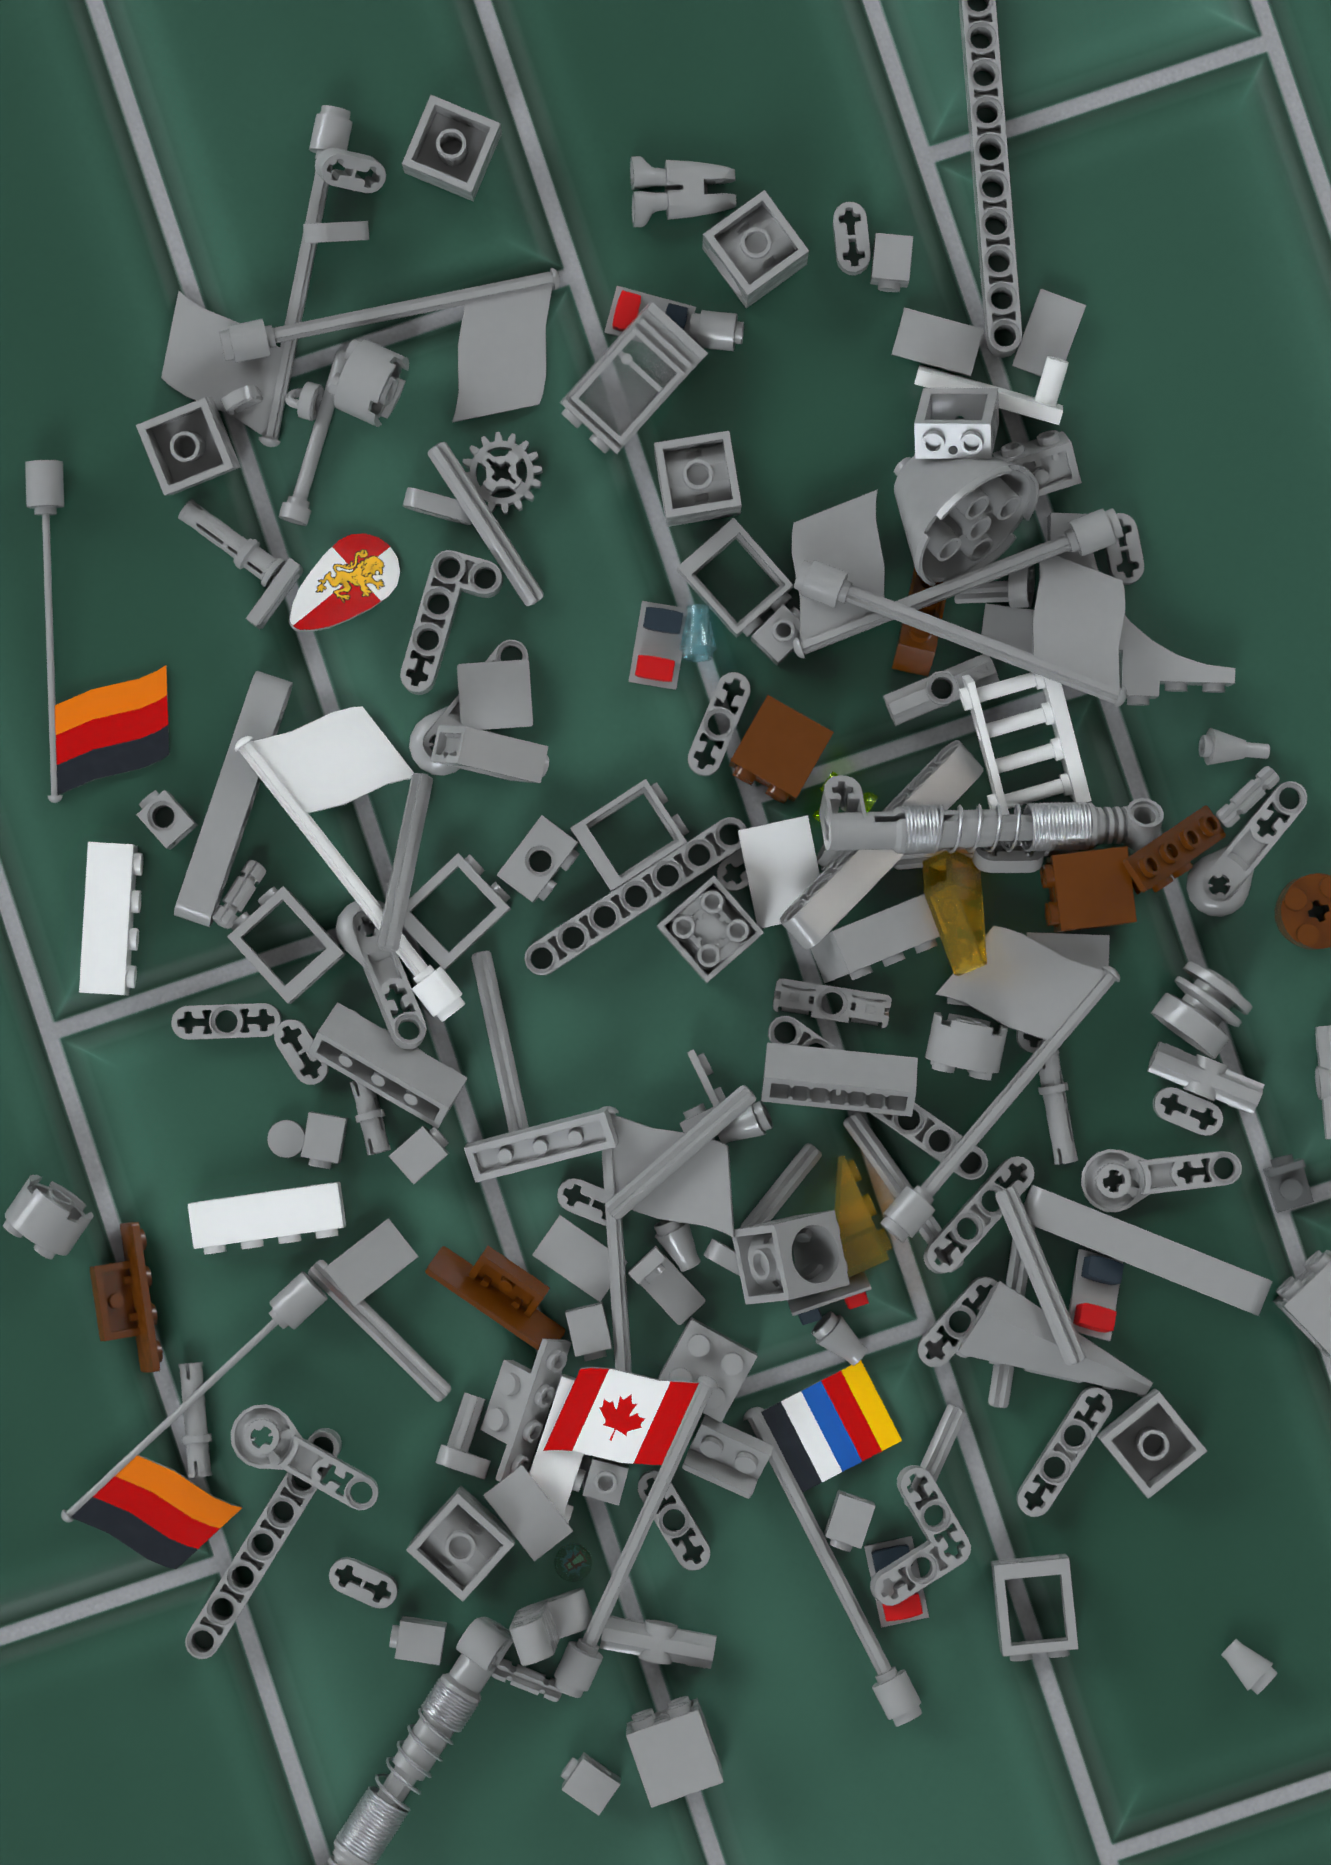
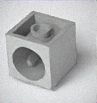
(755, 249)
(697, 478)
(710, 929)
(767, 1263)
(1308, 1300)
(461, 1543)
(674, 1751)

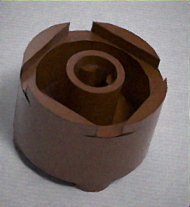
(1293, 909)

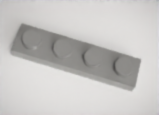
(541, 1144)

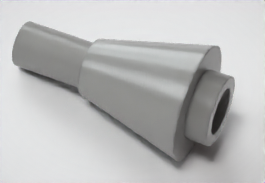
(1223, 747)

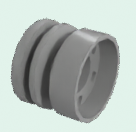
(1202, 1009)

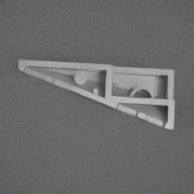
(1018, 1335)

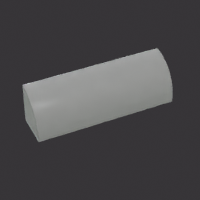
(839, 1079)

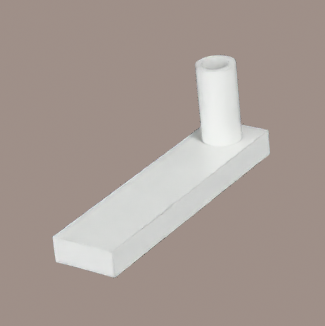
(1041, 407)

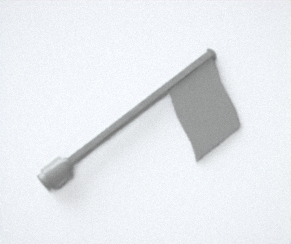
(497, 343)
(194, 349)
(850, 542)
(1073, 623)
(1025, 991)
(692, 1195)

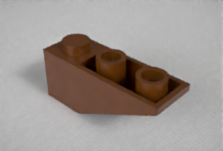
(914, 646)

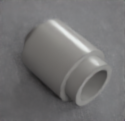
(716, 330)

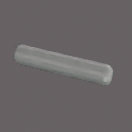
(784, 1186)
(940, 1446)

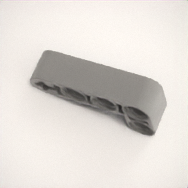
(442, 623)
(542, 1624)

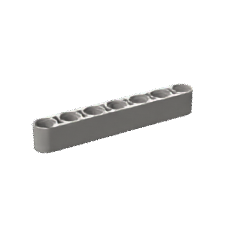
(231, 803)
(859, 870)
(624, 912)
(926, 1122)
(1146, 1250)
(256, 1560)

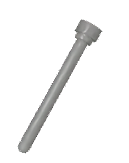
(297, 506)

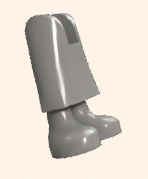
(684, 189)

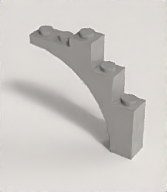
(1141, 660)

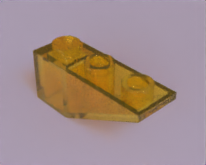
(956, 905)
(860, 1240)

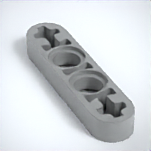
(978, 1214)
(1059, 1448)

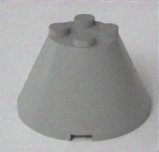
(961, 511)

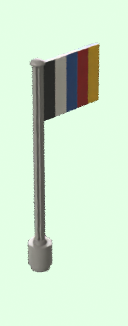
(814, 1440)

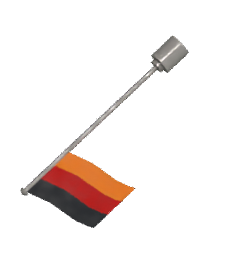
(108, 726)
(155, 1505)

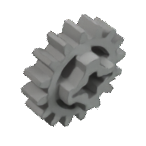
(513, 461)

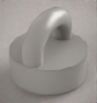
(309, 400)

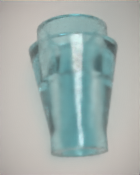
(698, 635)

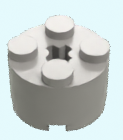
(369, 381)
(966, 1045)
(47, 1217)

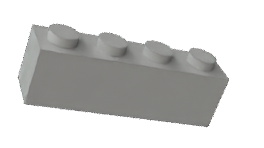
(376, 1062)

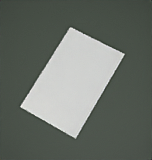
(778, 866)

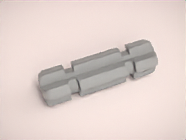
(1247, 796)
(239, 894)
(527, 1680)

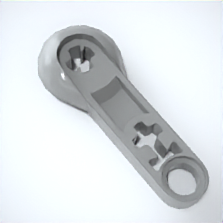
(427, 727)
(1240, 857)
(383, 973)
(1147, 1176)
(293, 1454)

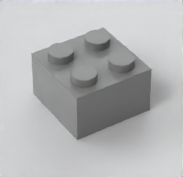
(452, 148)
(188, 446)
(711, 1354)
(1151, 1443)

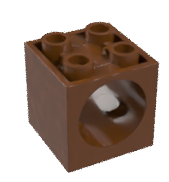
(779, 750)
(1088, 890)

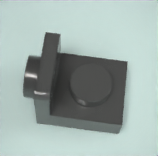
(1288, 1183)

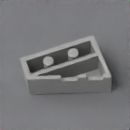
(876, 939)

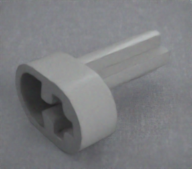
(1016, 591)
(456, 1453)

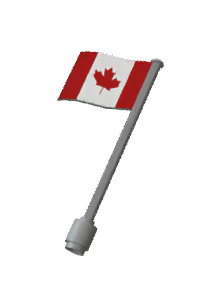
(627, 1422)

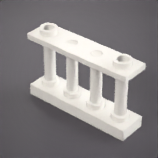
(1061, 747)

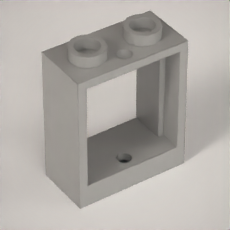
(939, 427)
(712, 548)
(490, 754)
(656, 799)
(423, 935)
(311, 972)
(1034, 1567)

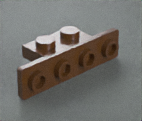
(1173, 851)
(498, 1291)
(124, 1298)

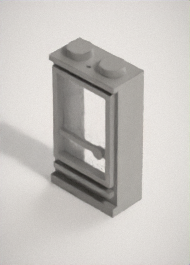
(632, 379)

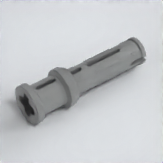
(245, 552)

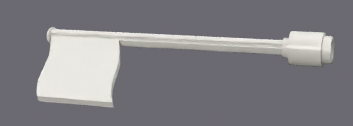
(327, 768)

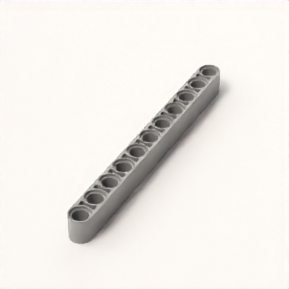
(990, 171)

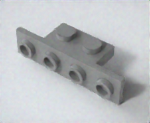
(522, 1404)

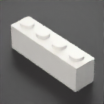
(109, 918)
(267, 1215)
(558, 1470)

